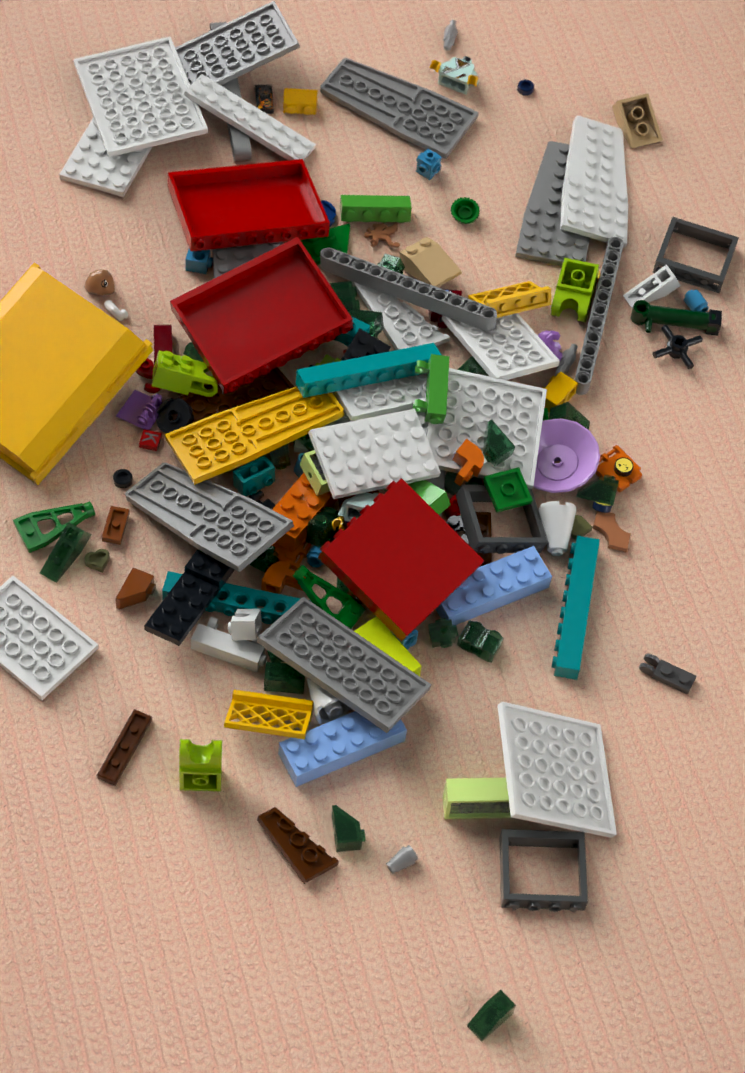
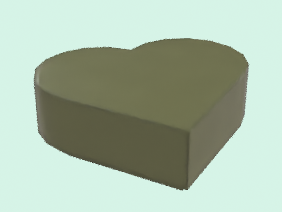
(580, 527)
(97, 560)

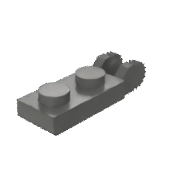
(667, 673)

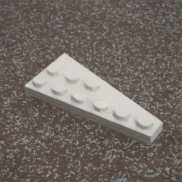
(401, 322)

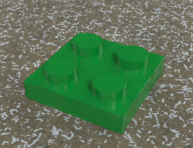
(507, 489)

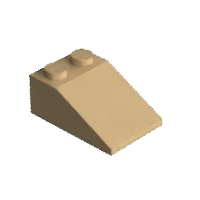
(637, 121)
(429, 263)

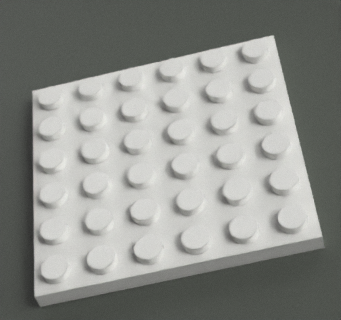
(472, 404)
(556, 770)

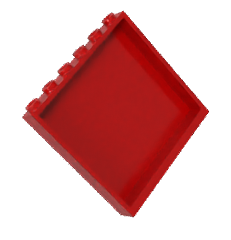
(400, 558)

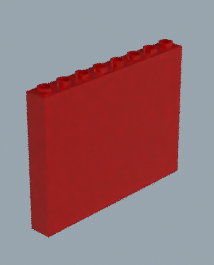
(247, 204)
(261, 315)

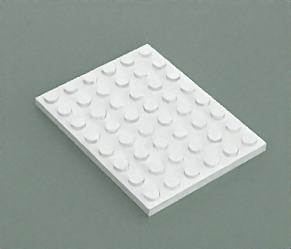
(139, 96)

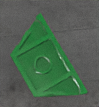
(337, 239)

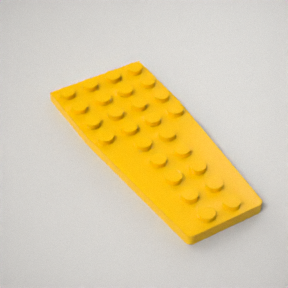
(249, 431)

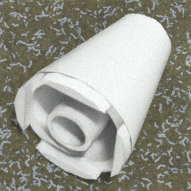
(557, 524)
(325, 705)

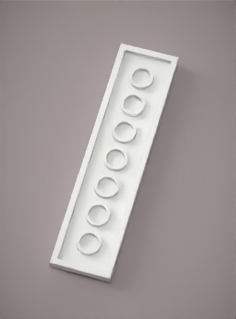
(249, 119)

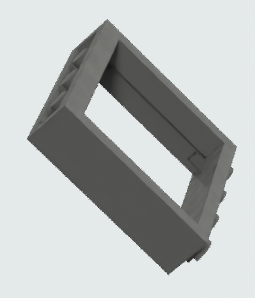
(690, 274)
(478, 493)
(539, 838)

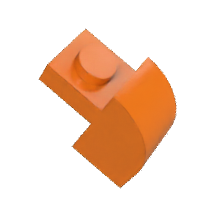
(470, 459)
(278, 576)

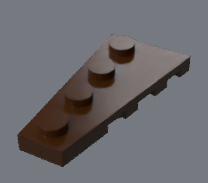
(301, 852)

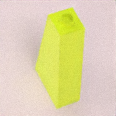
(382, 638)

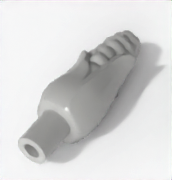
(449, 35)
(567, 359)

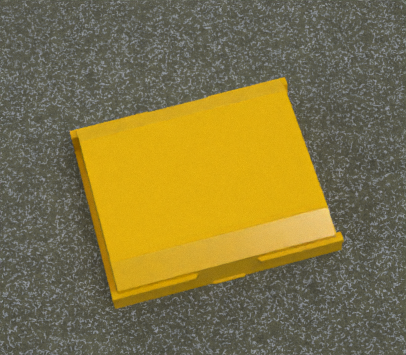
(56, 369)

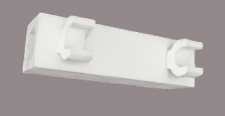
(221, 646)

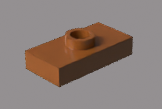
(115, 525)

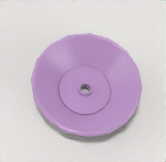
(573, 447)

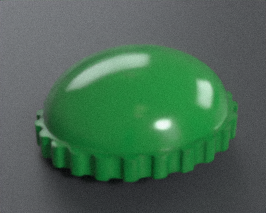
(465, 210)

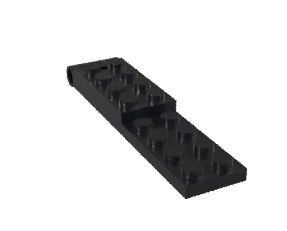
(188, 598)

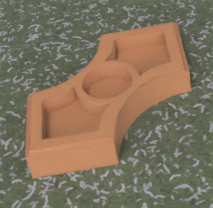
(615, 536)

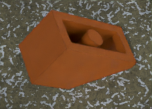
(135, 589)

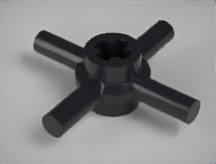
(677, 346)

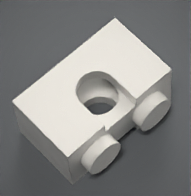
(245, 624)

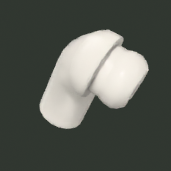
(113, 309)

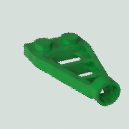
(31, 534)
(350, 609)

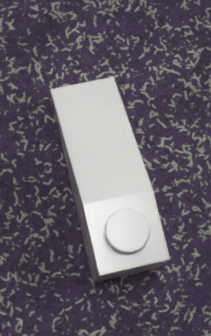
(654, 287)

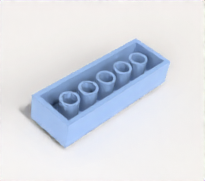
(497, 586)
(336, 746)

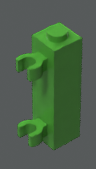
(436, 389)

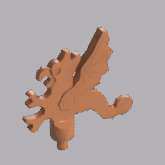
(381, 234)

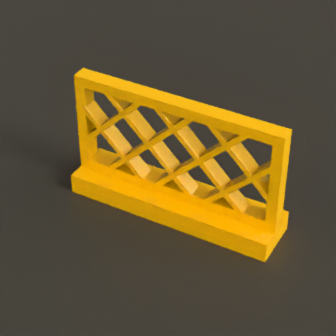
(514, 298)
(273, 706)

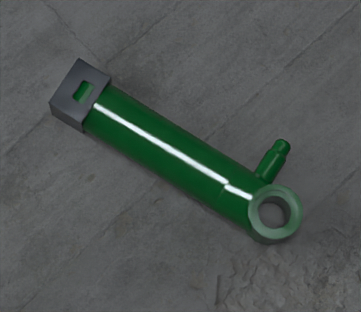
(647, 314)

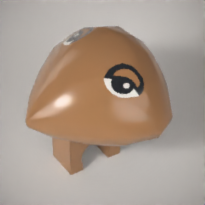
(100, 282)

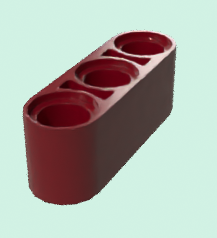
(162, 339)

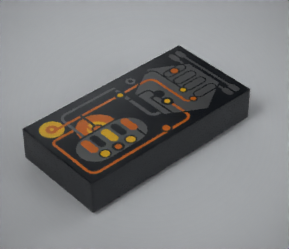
(264, 98)

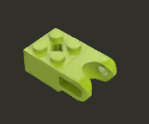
(575, 288)
(182, 375)
(200, 766)

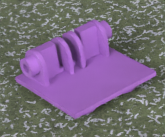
(141, 409)

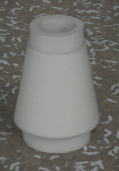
(402, 859)

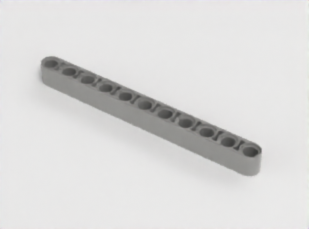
(239, 141)
(408, 289)
(598, 315)

